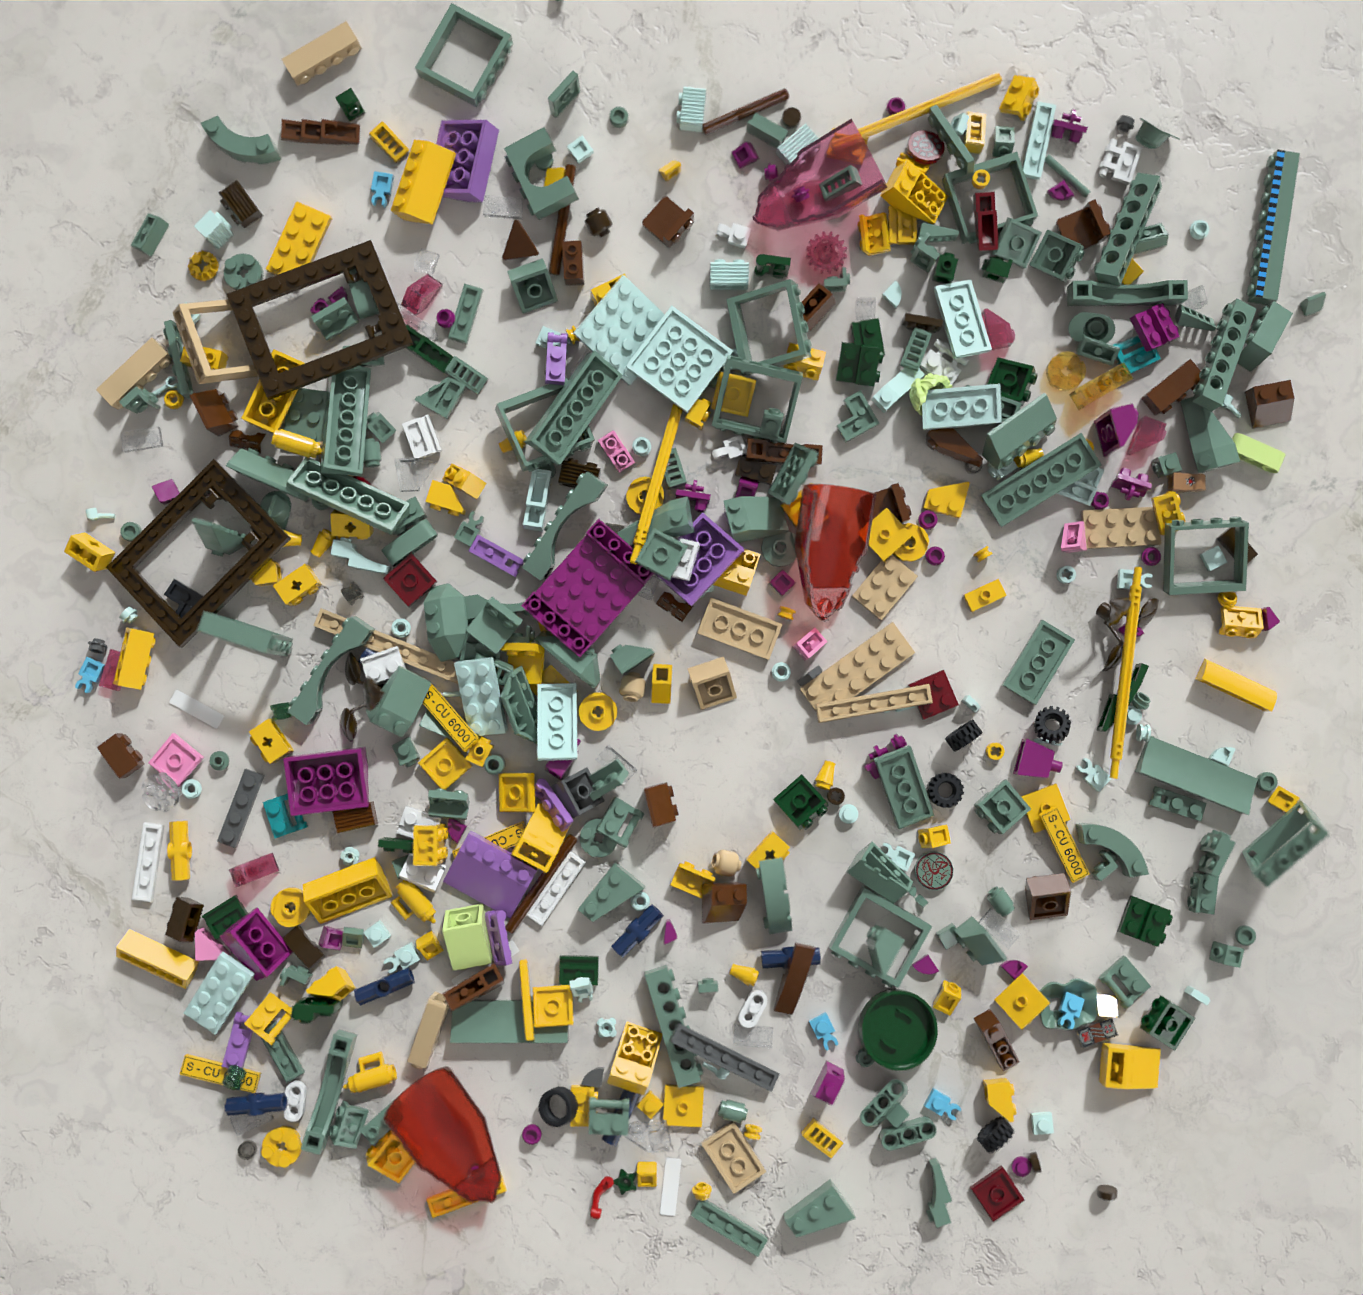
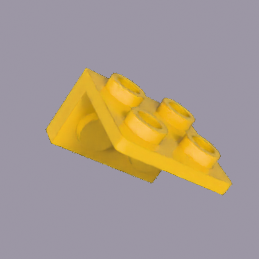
(528, 656)
(430, 844)

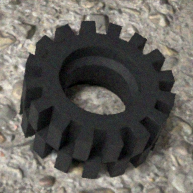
(1055, 714)
(963, 735)
(956, 794)
(995, 1134)

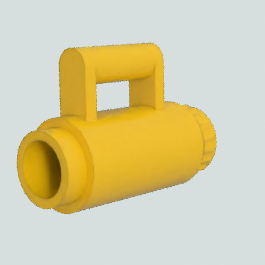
(296, 443)
(415, 901)
(371, 1078)

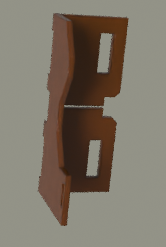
(242, 444)
(684, 607)

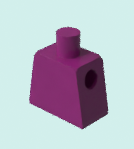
(1035, 760)
(559, 767)
(828, 1084)

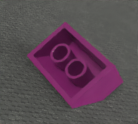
(1116, 427)
(256, 944)

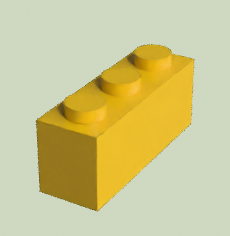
(134, 658)

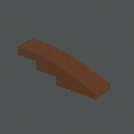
(320, 132)
(794, 978)

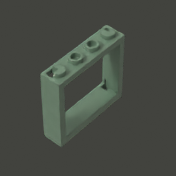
(437, 42)
(1007, 161)
(797, 311)
(764, 369)
(527, 399)
(1240, 557)
(245, 634)
(1291, 851)
(855, 961)

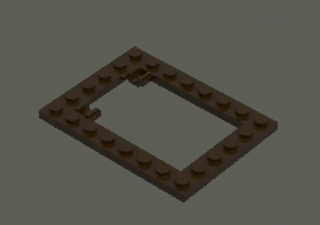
(368, 267)
(223, 486)

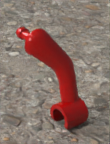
(604, 1185)

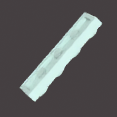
(1038, 140)

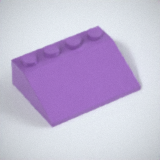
(474, 148)
(714, 556)
(490, 874)

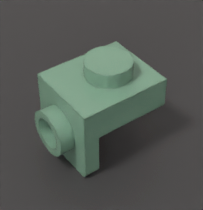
(298, 973)

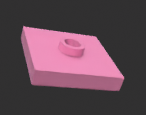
(176, 759)

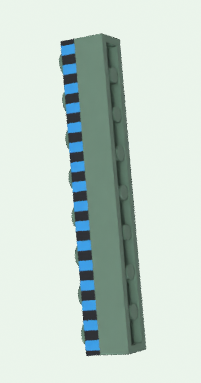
(1273, 227)

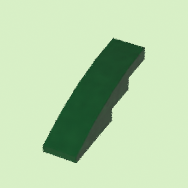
(428, 350)
(1108, 714)

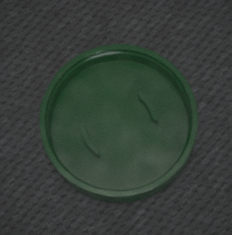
(897, 1029)

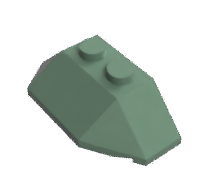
(446, 621)
(584, 667)
(520, 705)

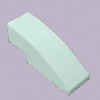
(537, 500)

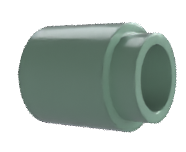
(372, 453)
(488, 764)
(1000, 901)
(732, 1111)

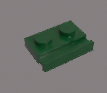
(868, 333)
(391, 844)
(224, 916)
(578, 966)

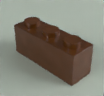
(1172, 388)

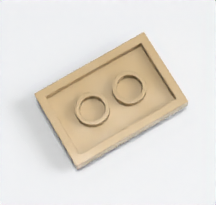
(884, 586)
(733, 1157)

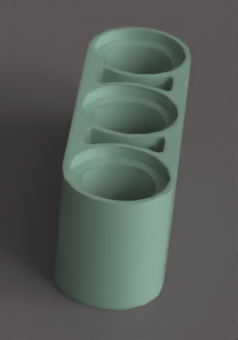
(363, 298)
(409, 542)
(893, 1101)
(917, 1134)

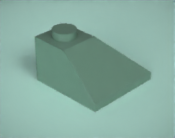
(629, 657)

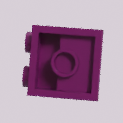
(1155, 327)

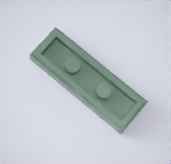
(465, 313)
(283, 1055)

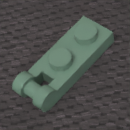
(1178, 804)

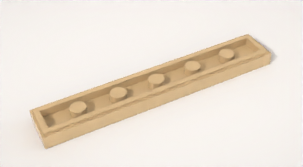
(873, 703)

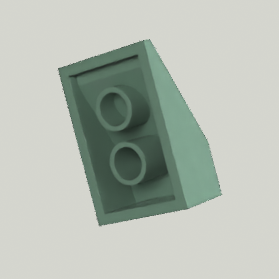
(754, 517)
(401, 701)

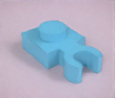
(381, 185)
(91, 672)
(1071, 1007)
(822, 1028)
(939, 1104)

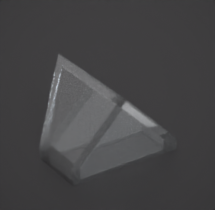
(413, 472)

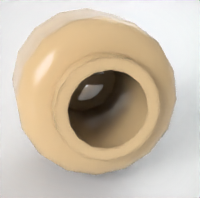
(632, 687)
(726, 863)

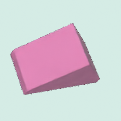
(1074, 537)
(809, 644)
(207, 947)

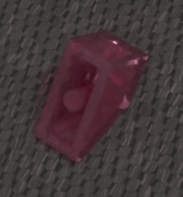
(421, 294)
(998, 330)
(1147, 433)
(254, 869)

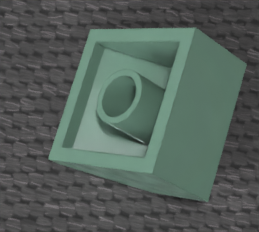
(532, 285)
(979, 943)
(883, 947)

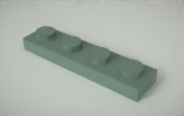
(949, 136)
(175, 350)
(729, 1226)

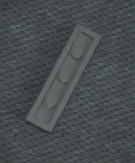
(240, 808)

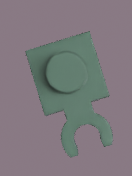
(467, 531)

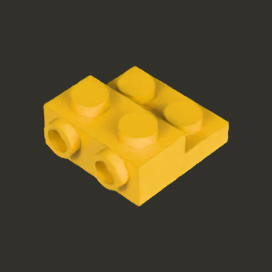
(389, 1157)

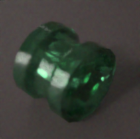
(280, 711)
(234, 1077)

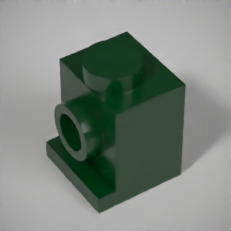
(350, 104)
(996, 269)
(944, 274)

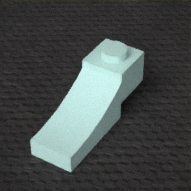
(896, 388)
(345, 549)

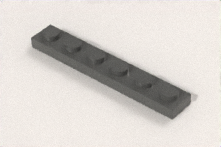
(724, 1057)

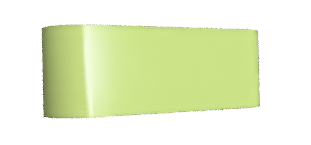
(1258, 453)

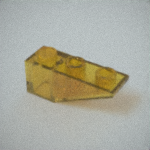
(1101, 386)

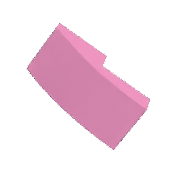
(616, 451)

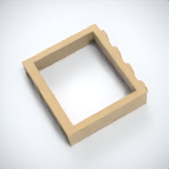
(194, 348)

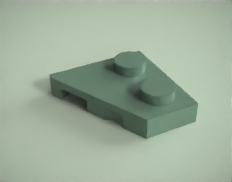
(442, 397)

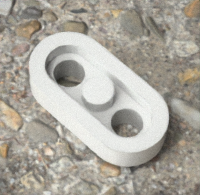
(753, 1008)
(295, 1100)

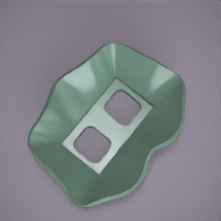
(1076, 987)

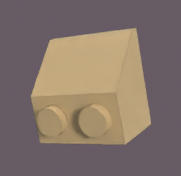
(712, 682)

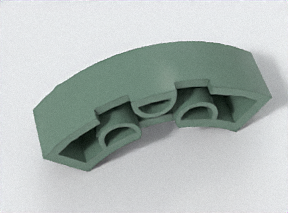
(239, 147)
(1123, 848)
(777, 903)

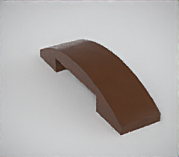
(775, 452)

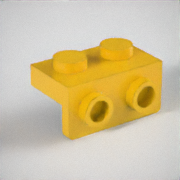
(1020, 97)
(874, 234)
(810, 366)
(690, 879)

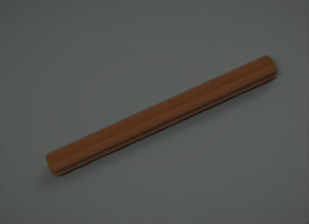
(561, 227)
(540, 884)

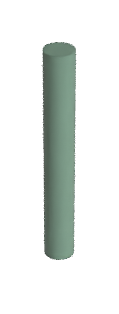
(1067, 176)

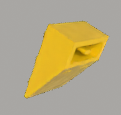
(914, 193)
(539, 840)
(635, 1058)
(1129, 1066)

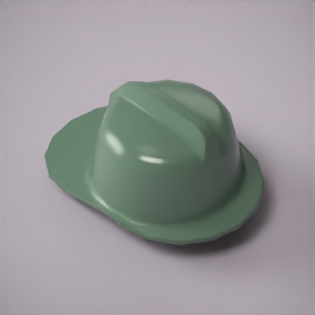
(1151, 136)
(1093, 326)
(278, 507)

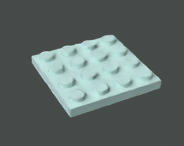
(619, 325)
(679, 359)

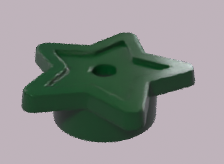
(630, 1185)

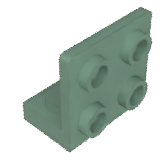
(494, 625)

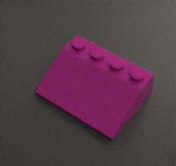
(327, 781)

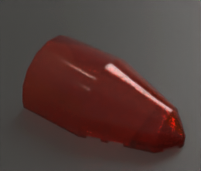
(830, 543)
(446, 1135)

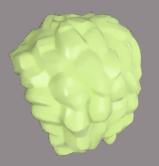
(921, 386)

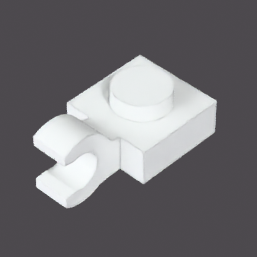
(737, 235)
(732, 448)

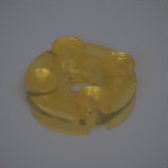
(1073, 363)

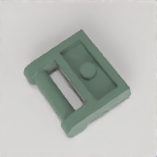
(614, 819)
(1129, 978)
(609, 1122)

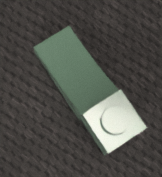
(940, 1196)

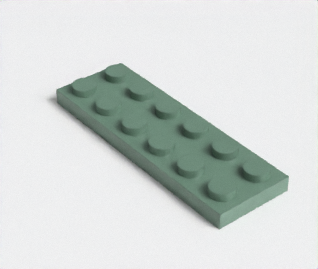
(1041, 480)

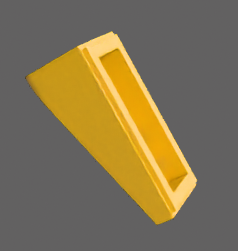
(388, 132)
(974, 144)
(811, 1126)

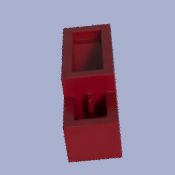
(985, 221)

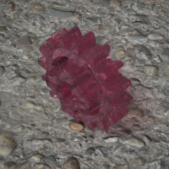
(831, 257)

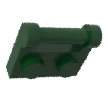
(777, 266)

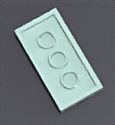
(962, 319)
(962, 407)
(481, 696)
(557, 721)
(219, 993)

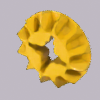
(208, 271)

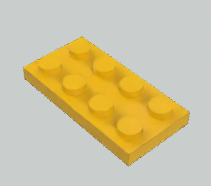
(299, 239)

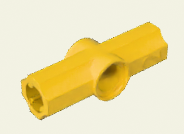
(179, 850)

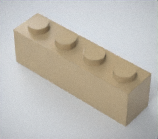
(322, 53)
(136, 371)

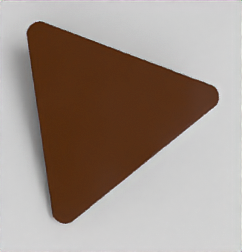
(519, 243)

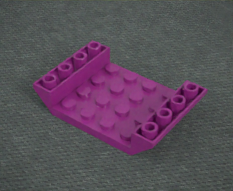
(588, 589)

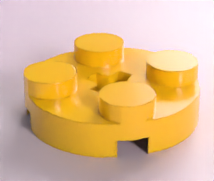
(635, 491)
(919, 547)
(591, 720)
(282, 914)
(271, 1151)

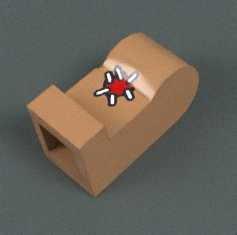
(1186, 482)

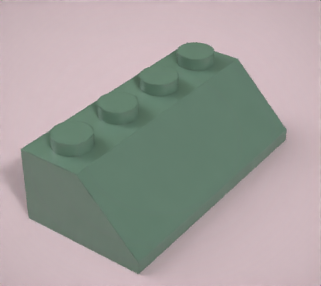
(1019, 432)
(264, 470)

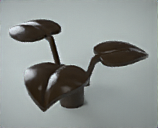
(1112, 615)
(372, 696)

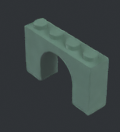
(522, 157)

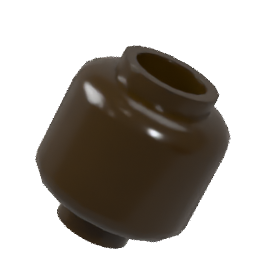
(598, 222)

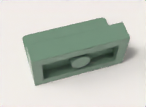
(766, 130)

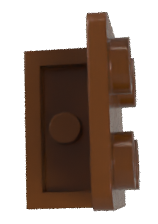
(668, 221)
(1085, 225)
(893, 500)

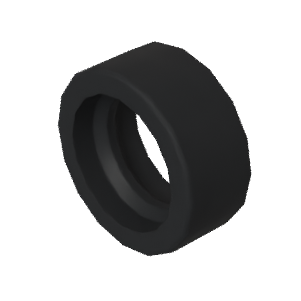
(545, 1110)

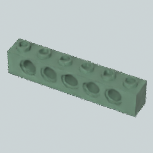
(1144, 185)
(1223, 354)
(654, 977)

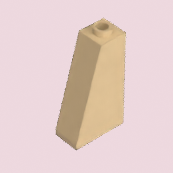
(428, 1031)

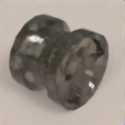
(352, 593)

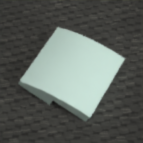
(1084, 488)

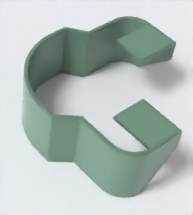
(920, 899)

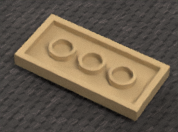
(1120, 527)
(739, 628)

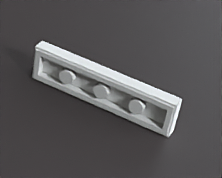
(148, 862)
(556, 888)

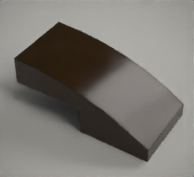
(303, 947)

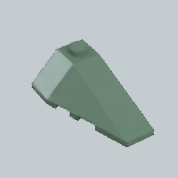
(1208, 438)
(671, 518)
(218, 538)

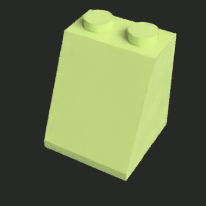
(467, 937)

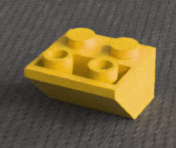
(739, 573)

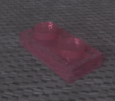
(109, 671)

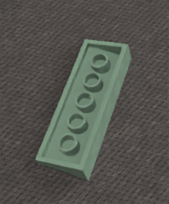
(574, 407)
(345, 422)
(349, 496)
(1197, 775)
(499, 1023)

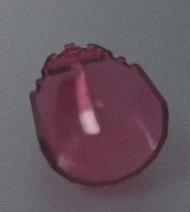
(811, 167)

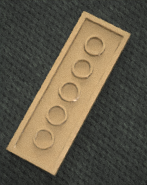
(859, 667)

